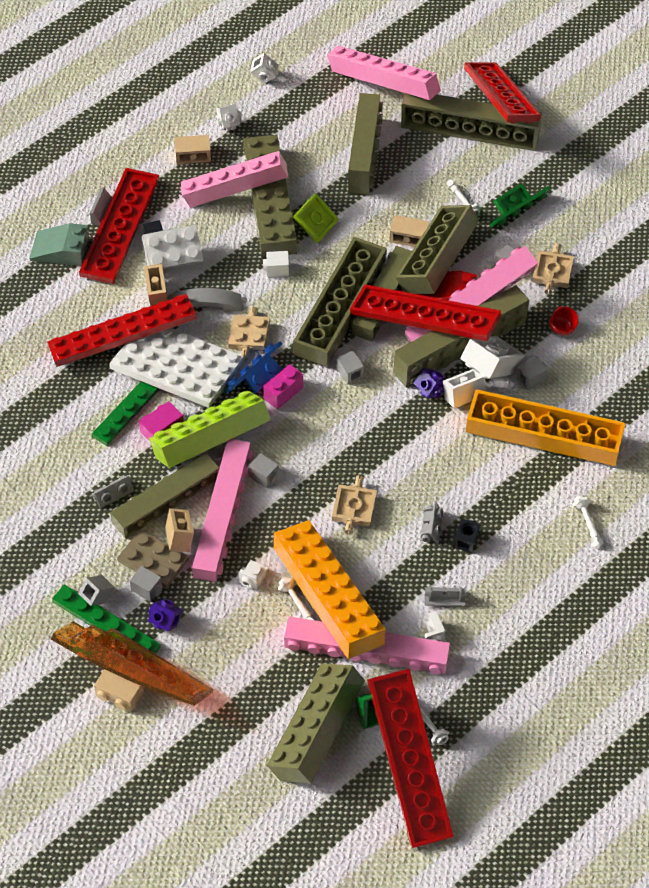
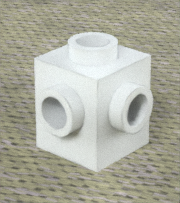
(264, 68)
(234, 114)

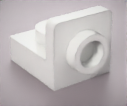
(253, 575)
(435, 628)

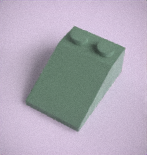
(61, 244)

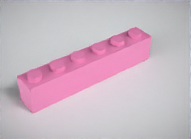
(234, 179)

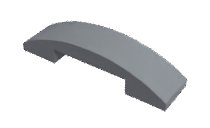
(212, 298)

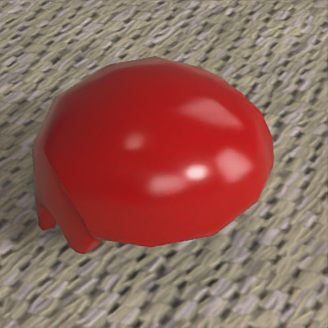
(564, 321)

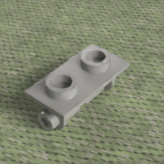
(113, 492)
(433, 516)
(444, 596)

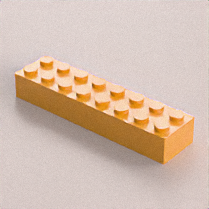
(545, 427)
(329, 589)

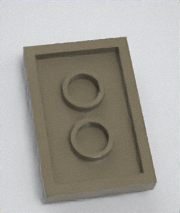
(153, 555)

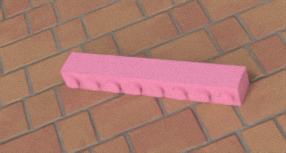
(384, 72)
(490, 284)
(222, 510)
(397, 651)

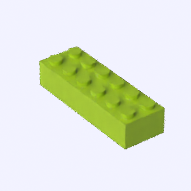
(209, 428)

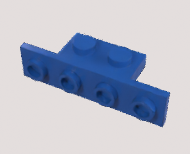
(259, 373)

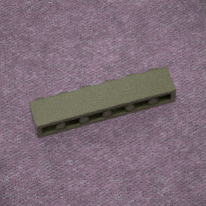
(368, 327)
(164, 495)

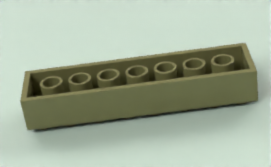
(467, 121)
(271, 202)
(331, 313)
(440, 349)

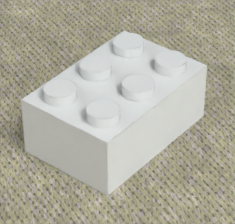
(173, 247)
(492, 357)

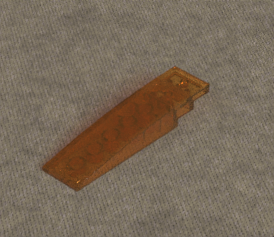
(131, 661)

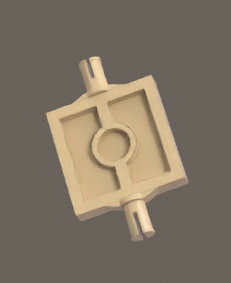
(553, 269)
(249, 332)
(354, 505)

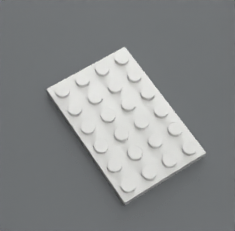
(179, 365)

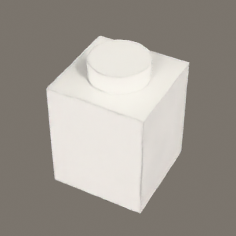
(276, 264)

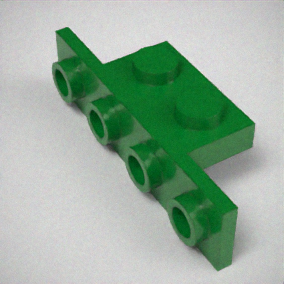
(514, 200)

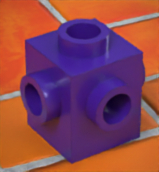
(430, 383)
(164, 615)

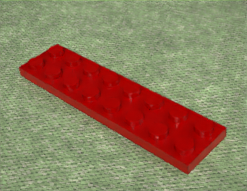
(502, 92)
(119, 226)
(426, 312)
(121, 330)
(410, 758)

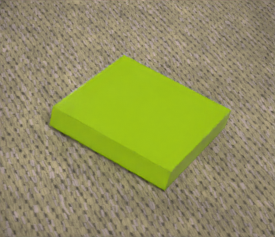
(316, 218)

